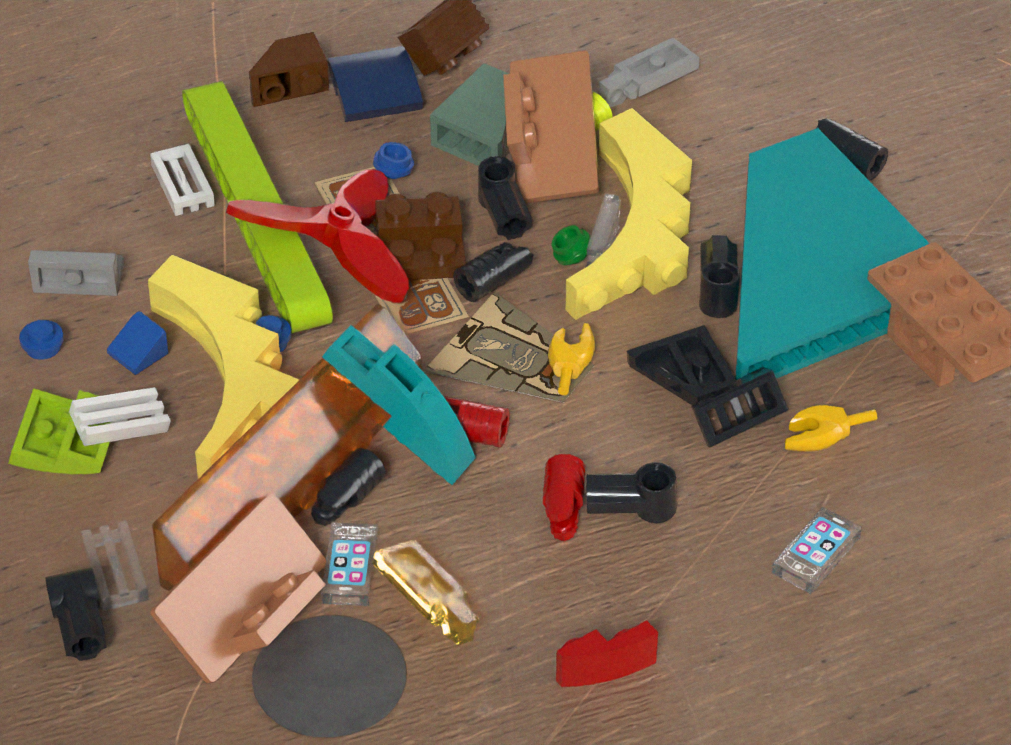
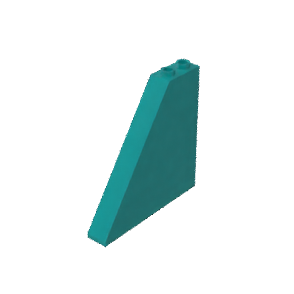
(808, 254)

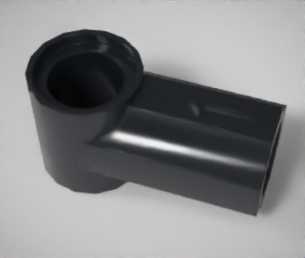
(502, 197)
(719, 277)
(647, 492)
(76, 605)

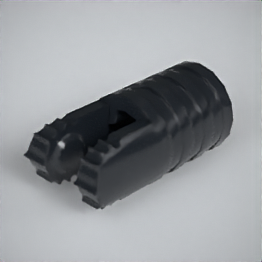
(862, 152)
(491, 270)
(347, 485)

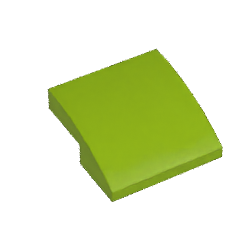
(50, 439)

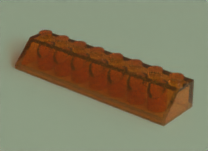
(281, 454)

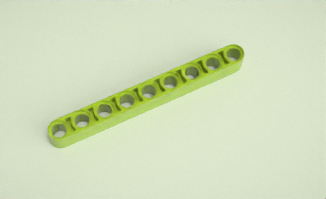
(243, 176)

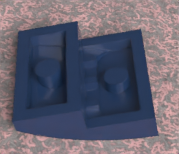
(375, 83)

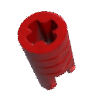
(481, 421)
(563, 494)

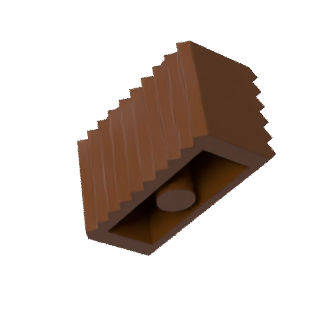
(443, 34)

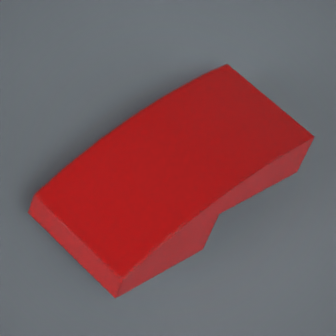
(596, 660)

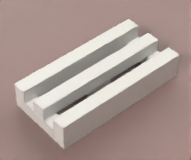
(189, 198)
(116, 410)

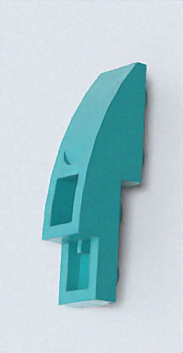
(417, 408)

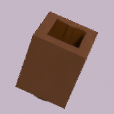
(289, 70)

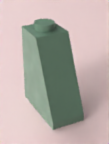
(473, 118)

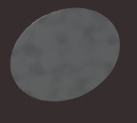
(329, 676)

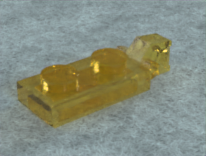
(428, 589)

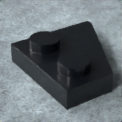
(683, 364)

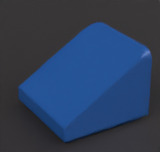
(139, 344)

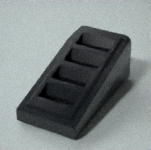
(773, 406)

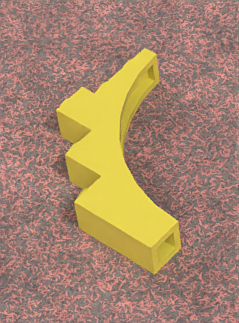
(649, 244)
(223, 320)

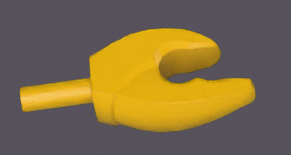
(570, 360)
(827, 427)

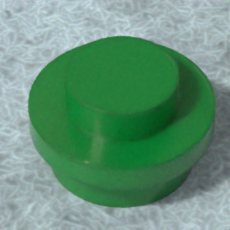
(570, 245)

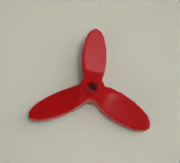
(342, 229)

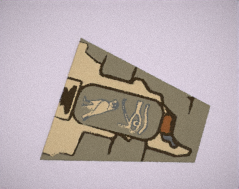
(503, 351)

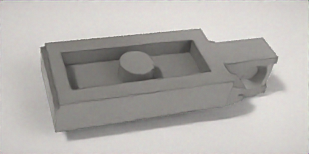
(647, 71)

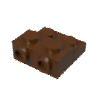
(422, 234)

